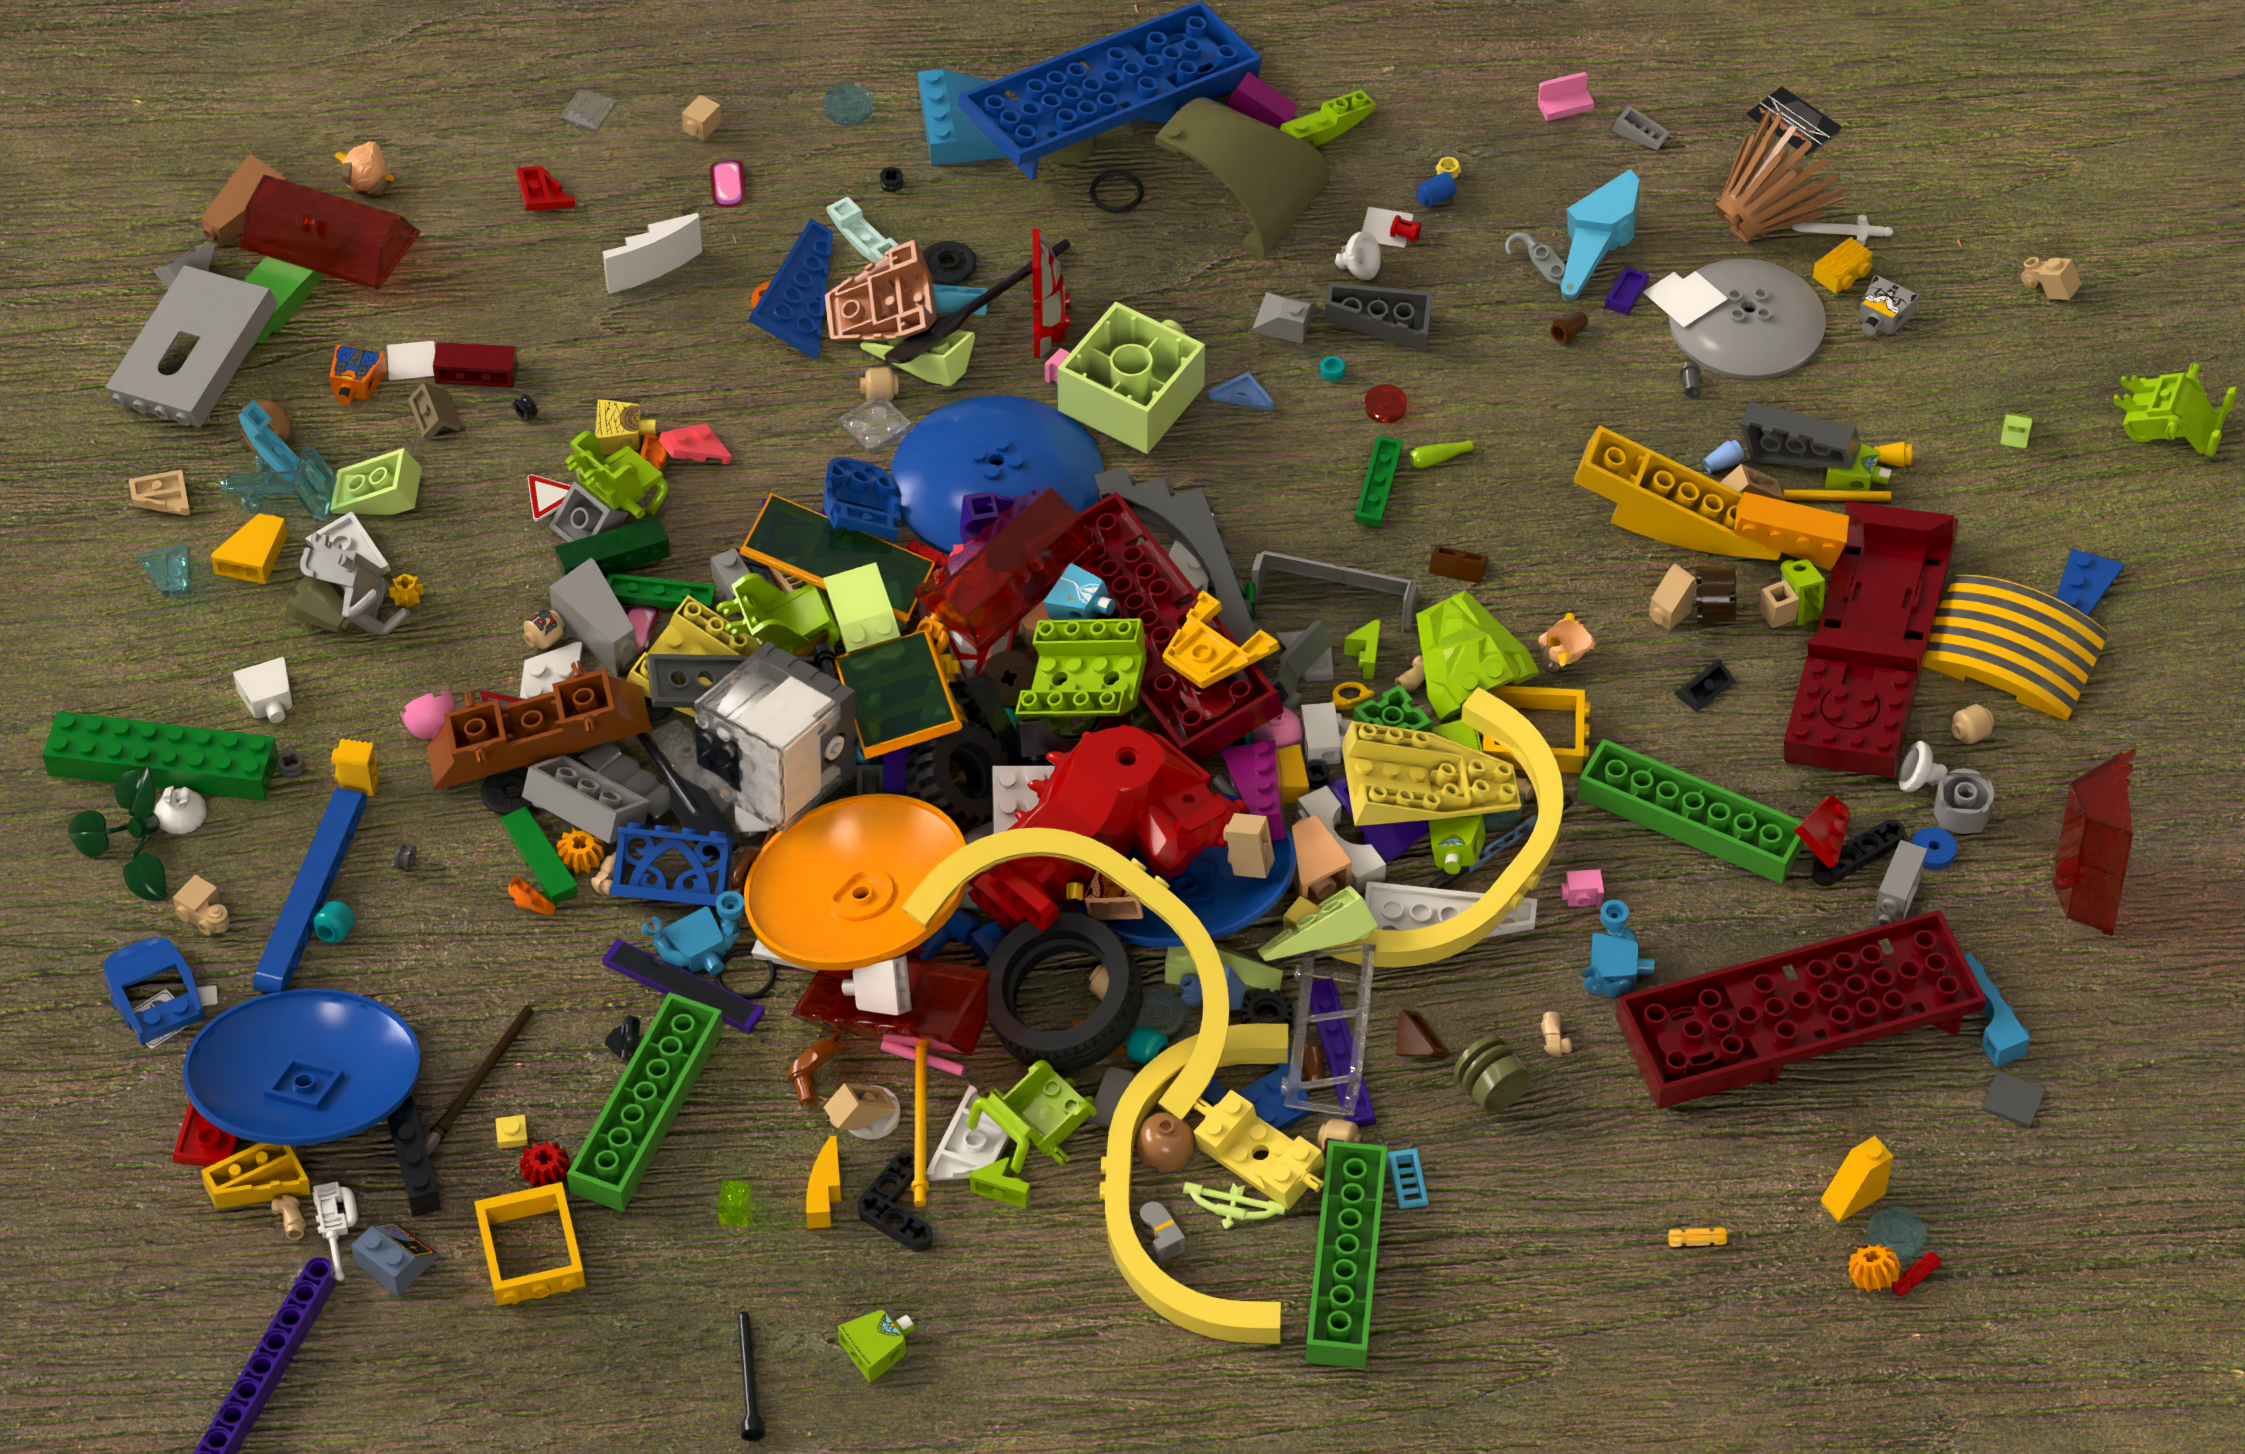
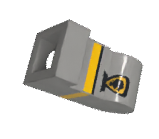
(1162, 1229)

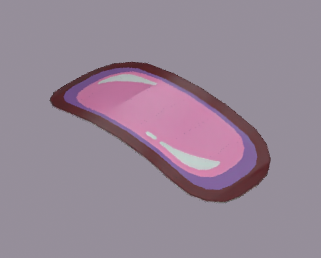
(727, 183)
(643, 620)

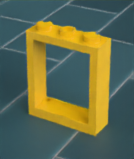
(1547, 698)
(521, 1205)

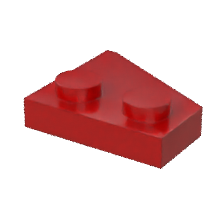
(541, 190)

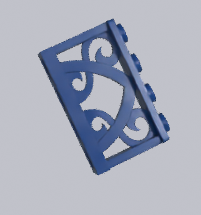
(638, 884)

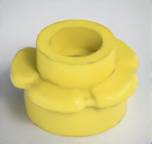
(1449, 165)

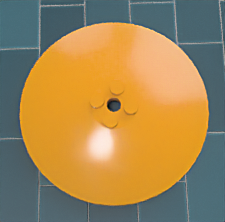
(809, 881)

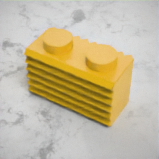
(1843, 265)
(356, 766)

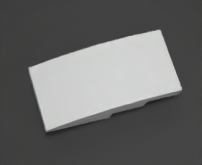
(653, 253)

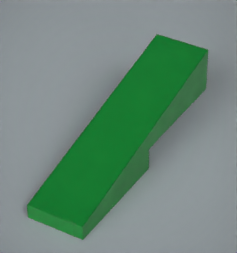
(539, 855)

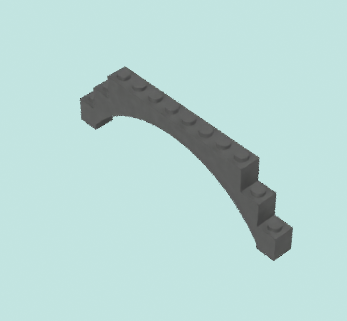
(1190, 522)

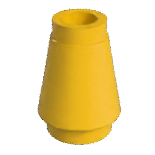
(1896, 454)

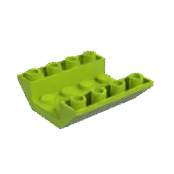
(1088, 656)

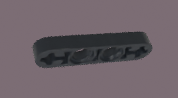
(1862, 857)

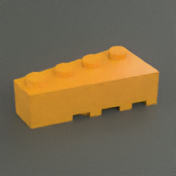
(1792, 528)

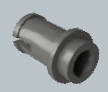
(1690, 373)

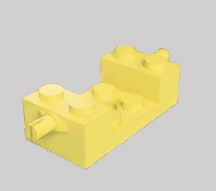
(1235, 1133)

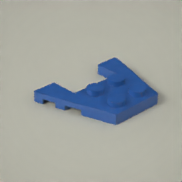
(1265, 1097)

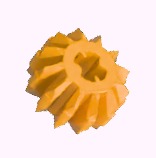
(580, 851)
(1874, 1267)

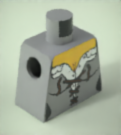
(1886, 306)

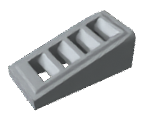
(1627, 126)

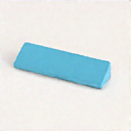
(955, 297)

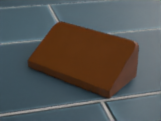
(1458, 564)

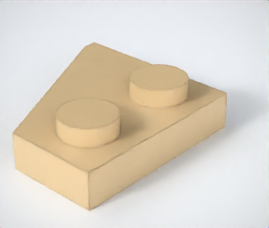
(161, 492)

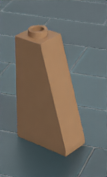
(227, 212)

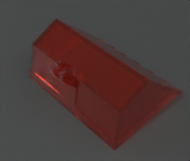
(325, 232)
(1008, 568)
(2095, 844)
(945, 1015)

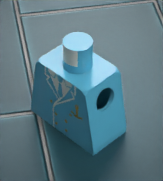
(1078, 596)

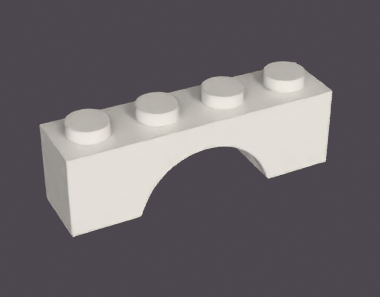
(1366, 862)

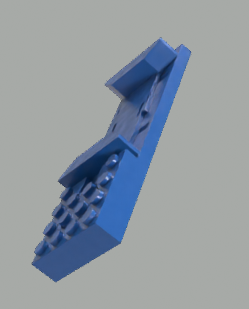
(1133, 75)

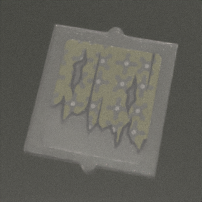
(588, 110)

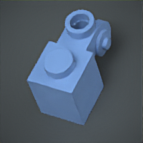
(1192, 991)

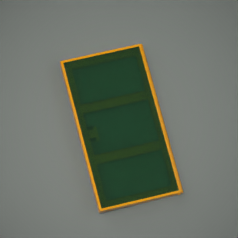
(810, 550)
(899, 693)

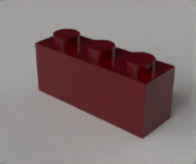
(475, 364)

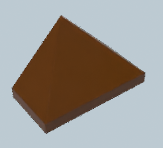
(1417, 1037)

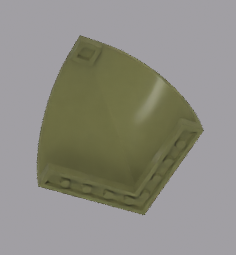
(1260, 164)

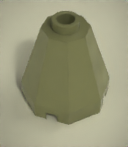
(319, 605)

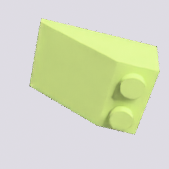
(378, 485)
(861, 607)

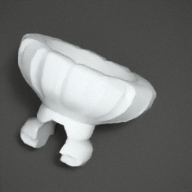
(1360, 256)
(1920, 768)
(180, 810)

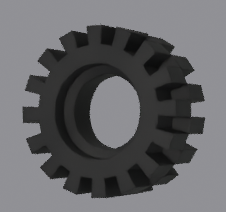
(1267, 1002)

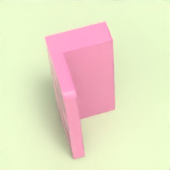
(1565, 96)

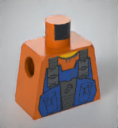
(356, 373)

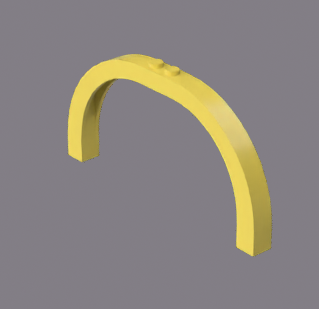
(1129, 875)
(1459, 933)
(1183, 1306)

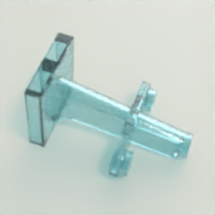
(311, 483)

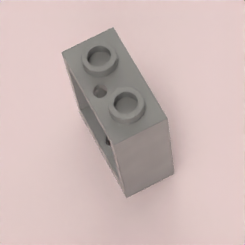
(1900, 884)

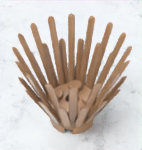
(1750, 198)

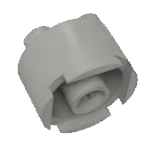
(1963, 802)

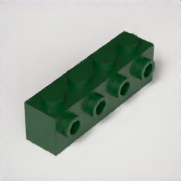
(617, 548)

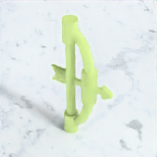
(1231, 1211)

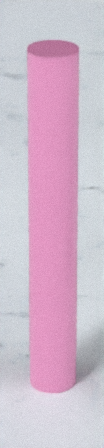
(932, 1060)

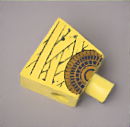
(621, 426)

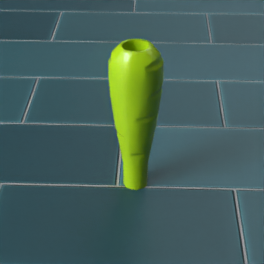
(1432, 454)

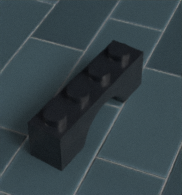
(1037, 738)
(413, 1159)

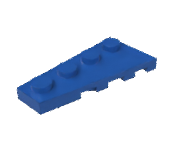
(2087, 580)

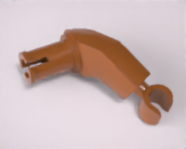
(806, 1065)

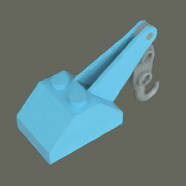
(1595, 226)

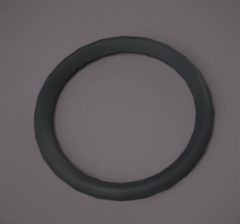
(1116, 209)
(765, 989)

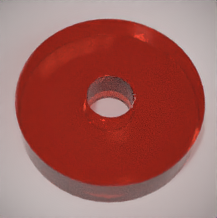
(1389, 412)

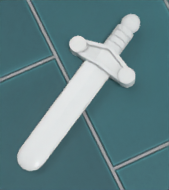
(1862, 230)

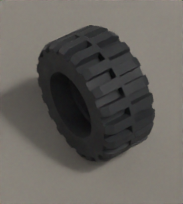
(931, 780)

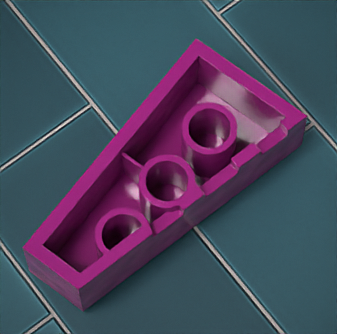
(1258, 782)

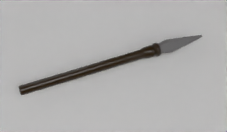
(443, 1125)

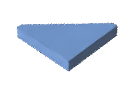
(1242, 391)

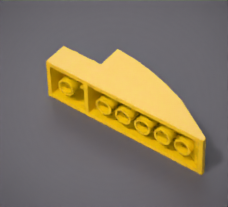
(1664, 498)

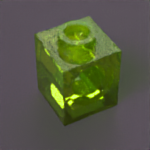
(735, 1203)

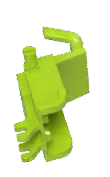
(2174, 408)
(617, 479)
(778, 616)
(1037, 1109)

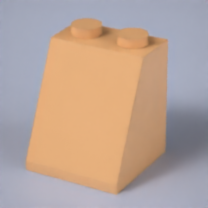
(1320, 862)

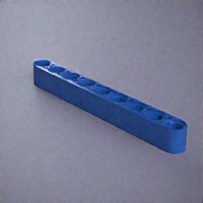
(309, 891)

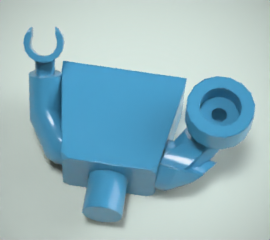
(696, 939)
(1615, 957)

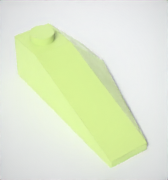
(939, 364)
(1339, 921)
(1251, 971)

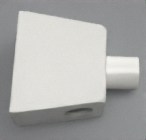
(265, 689)
(881, 987)

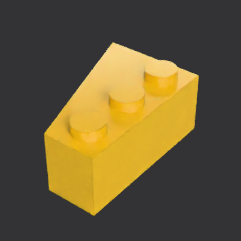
(255, 1176)

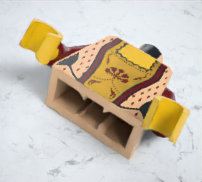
(1105, 899)

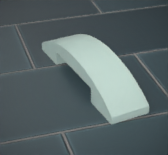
(858, 231)

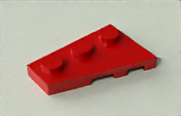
(1826, 830)

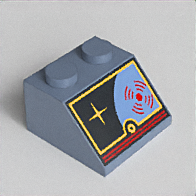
(392, 1255)

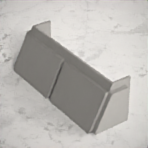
(1337, 574)

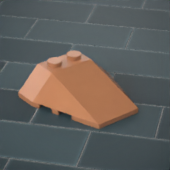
(885, 300)

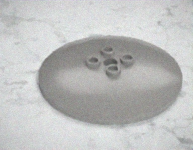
(1760, 344)

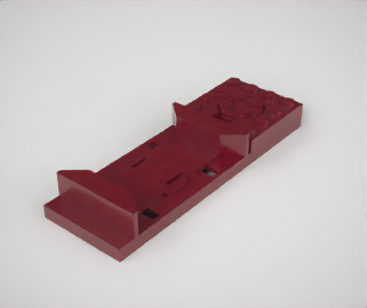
(1146, 588)
(1866, 673)
(1753, 1021)

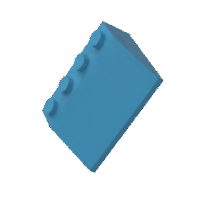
(948, 128)

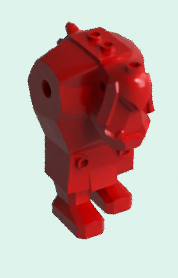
(1122, 792)

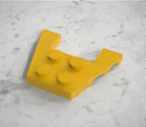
(1206, 655)

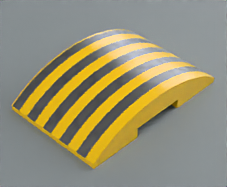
(2015, 642)

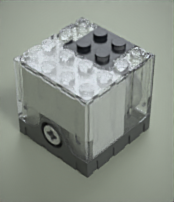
(775, 737)

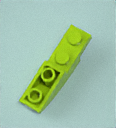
(1332, 120)

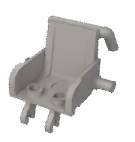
(358, 579)

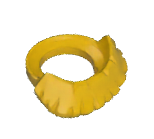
(1342, 703)

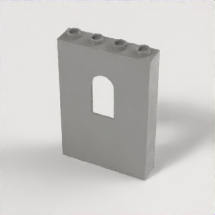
(205, 305)

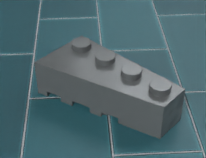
(1381, 312)
(1798, 439)

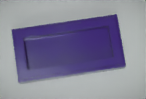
(1627, 291)

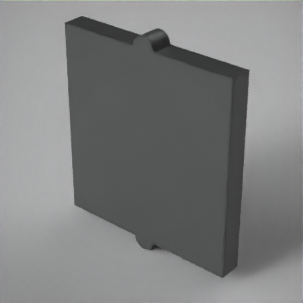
(2013, 1099)

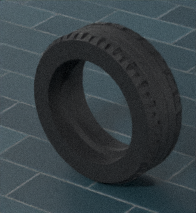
(1096, 1035)

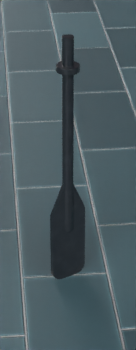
(946, 325)
(690, 802)

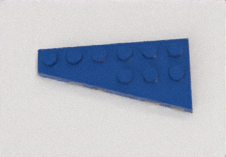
(796, 296)

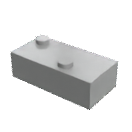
(583, 797)

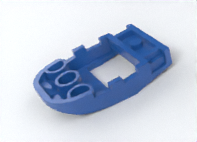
(861, 498)
(139, 963)

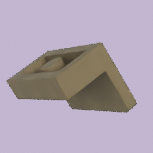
(433, 410)

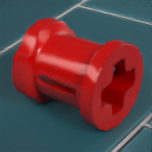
(1405, 229)

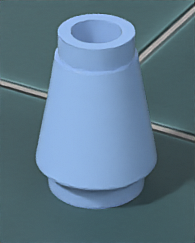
(1725, 456)

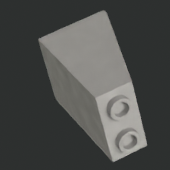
(595, 617)

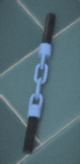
(1528, 825)

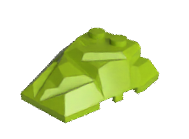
(1467, 651)

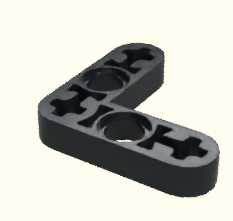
(886, 1205)

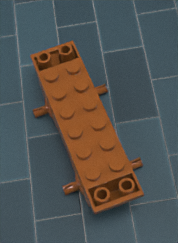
(573, 717)

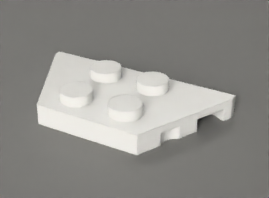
(549, 668)
(965, 1149)

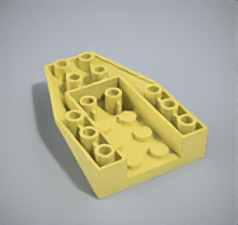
(693, 632)
(1421, 777)

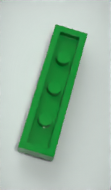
(1378, 481)
(659, 591)

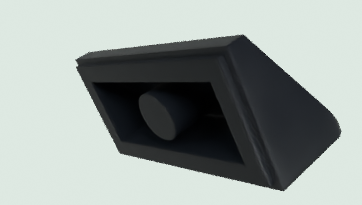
(1705, 685)

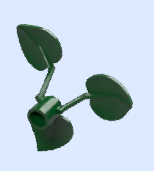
(89, 833)

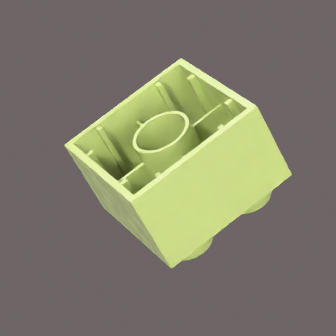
(1131, 377)

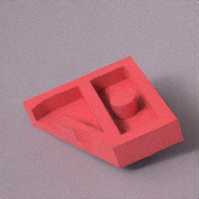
(694, 443)

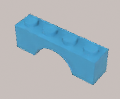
(2004, 1037)

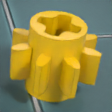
(406, 590)
(949, 667)

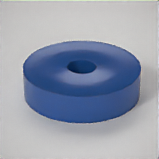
(1938, 839)

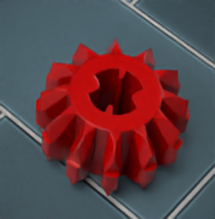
(544, 1164)

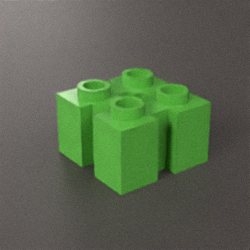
(1393, 711)

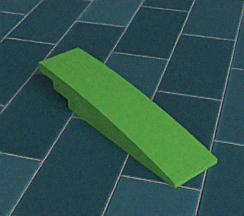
(289, 286)

